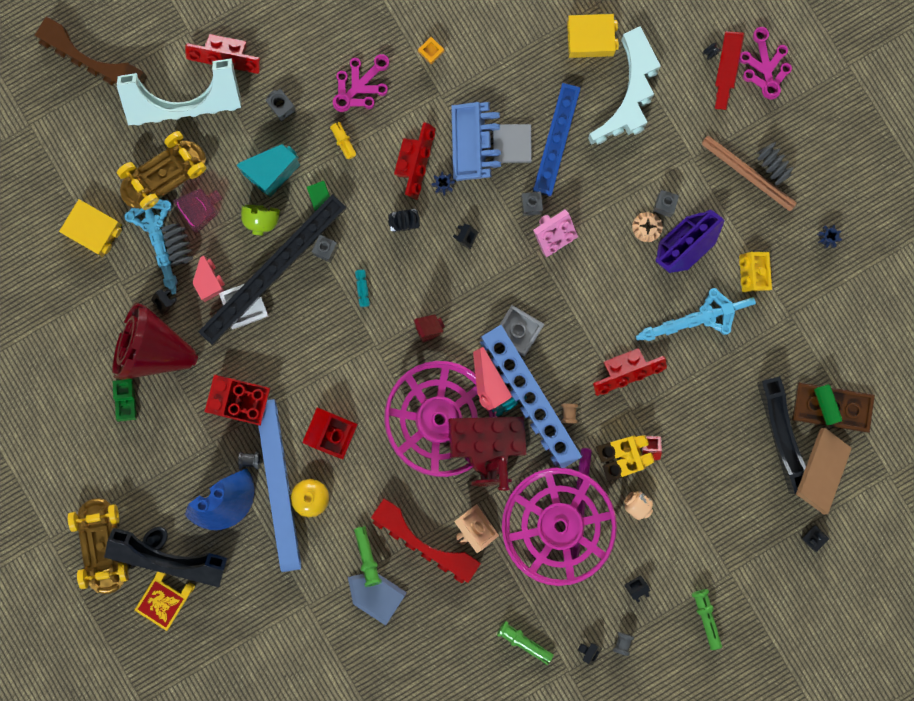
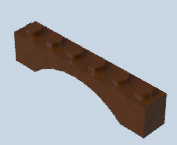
(56, 36)

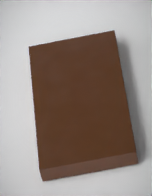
(854, 408)

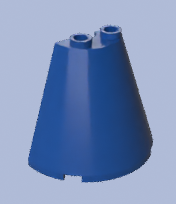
(226, 504)

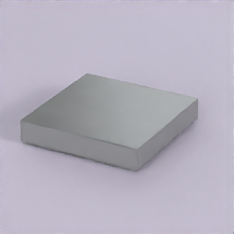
(513, 142)
(521, 329)

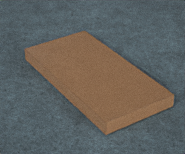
(823, 471)

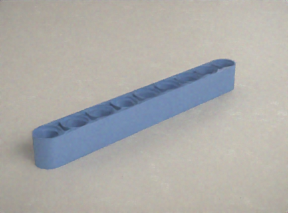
(279, 489)

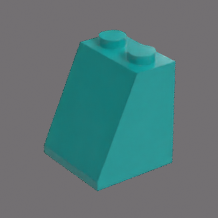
(270, 168)

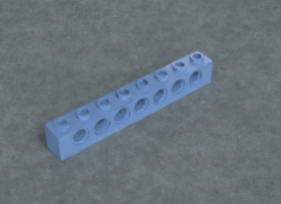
(570, 453)

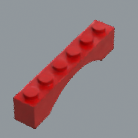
(459, 563)

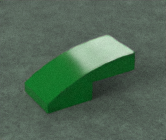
(318, 194)
(124, 400)

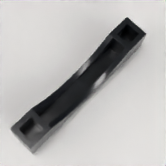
(777, 413)
(127, 548)

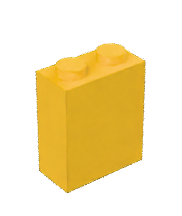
(592, 35)
(91, 228)

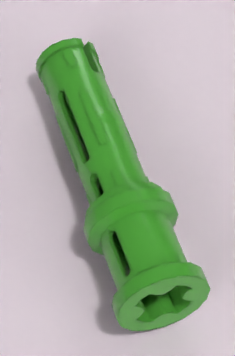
(369, 565)
(705, 610)
(517, 638)

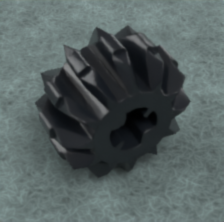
(404, 220)

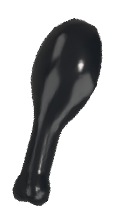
(154, 538)

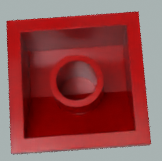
(329, 433)

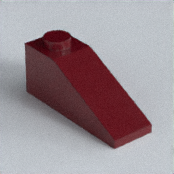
(429, 327)

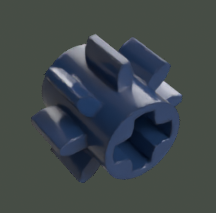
(442, 178)
(835, 236)

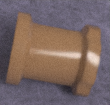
(569, 413)

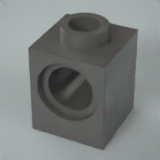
(284, 111)
(531, 203)
(665, 203)
(325, 248)

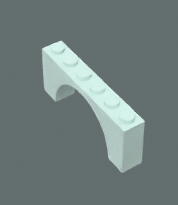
(144, 107)

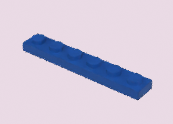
(556, 139)

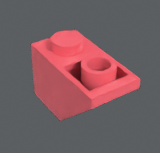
(206, 281)

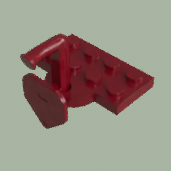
(488, 445)

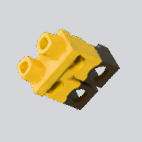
(631, 458)

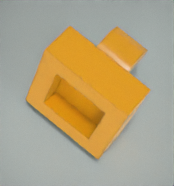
(431, 50)

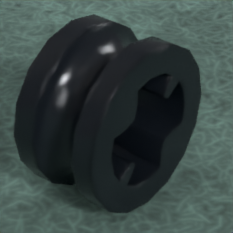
(711, 51)

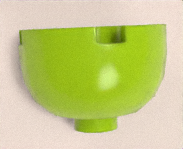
(259, 218)

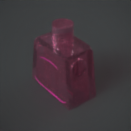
(198, 208)

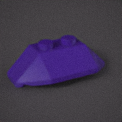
(689, 241)

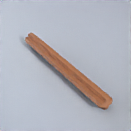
(749, 173)

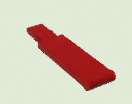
(728, 67)

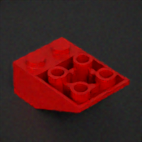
(237, 400)

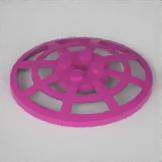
(426, 413)
(547, 528)

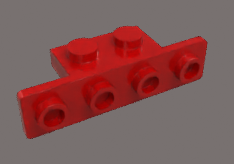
(223, 48)
(414, 158)
(627, 369)

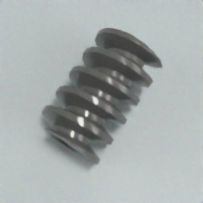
(775, 163)
(176, 242)

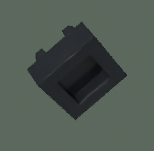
(466, 236)
(162, 302)
(814, 538)
(637, 588)
(591, 653)

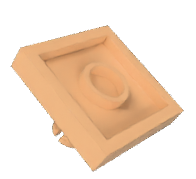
(475, 529)

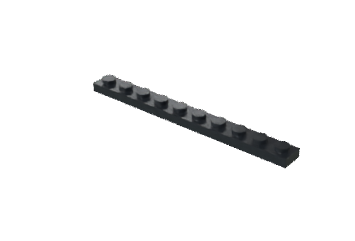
(272, 270)

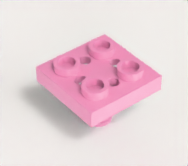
(555, 232)

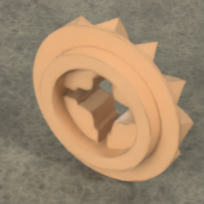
(641, 232)

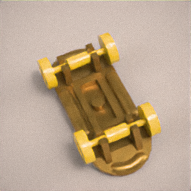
(162, 173)
(94, 524)

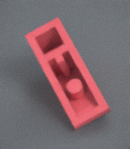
(489, 383)

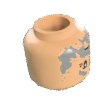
(638, 505)

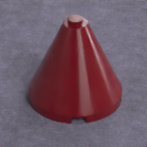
(149, 347)

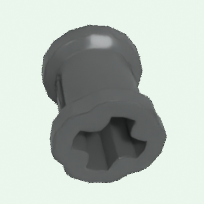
(249, 460)
(623, 644)

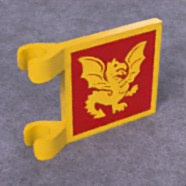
(162, 602)

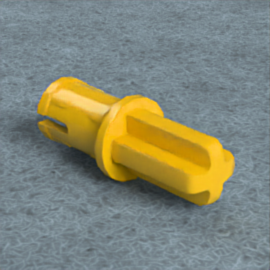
(343, 140)

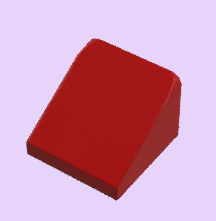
(654, 447)

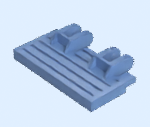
(470, 138)

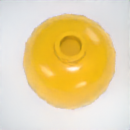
(309, 498)

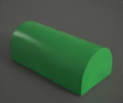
(828, 404)

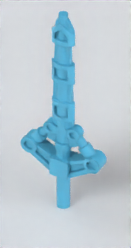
(152, 225)
(706, 315)

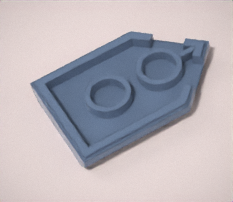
(378, 600)

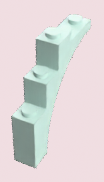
(641, 64)

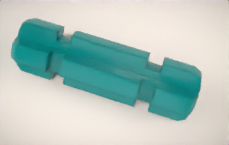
(362, 288)
(507, 405)

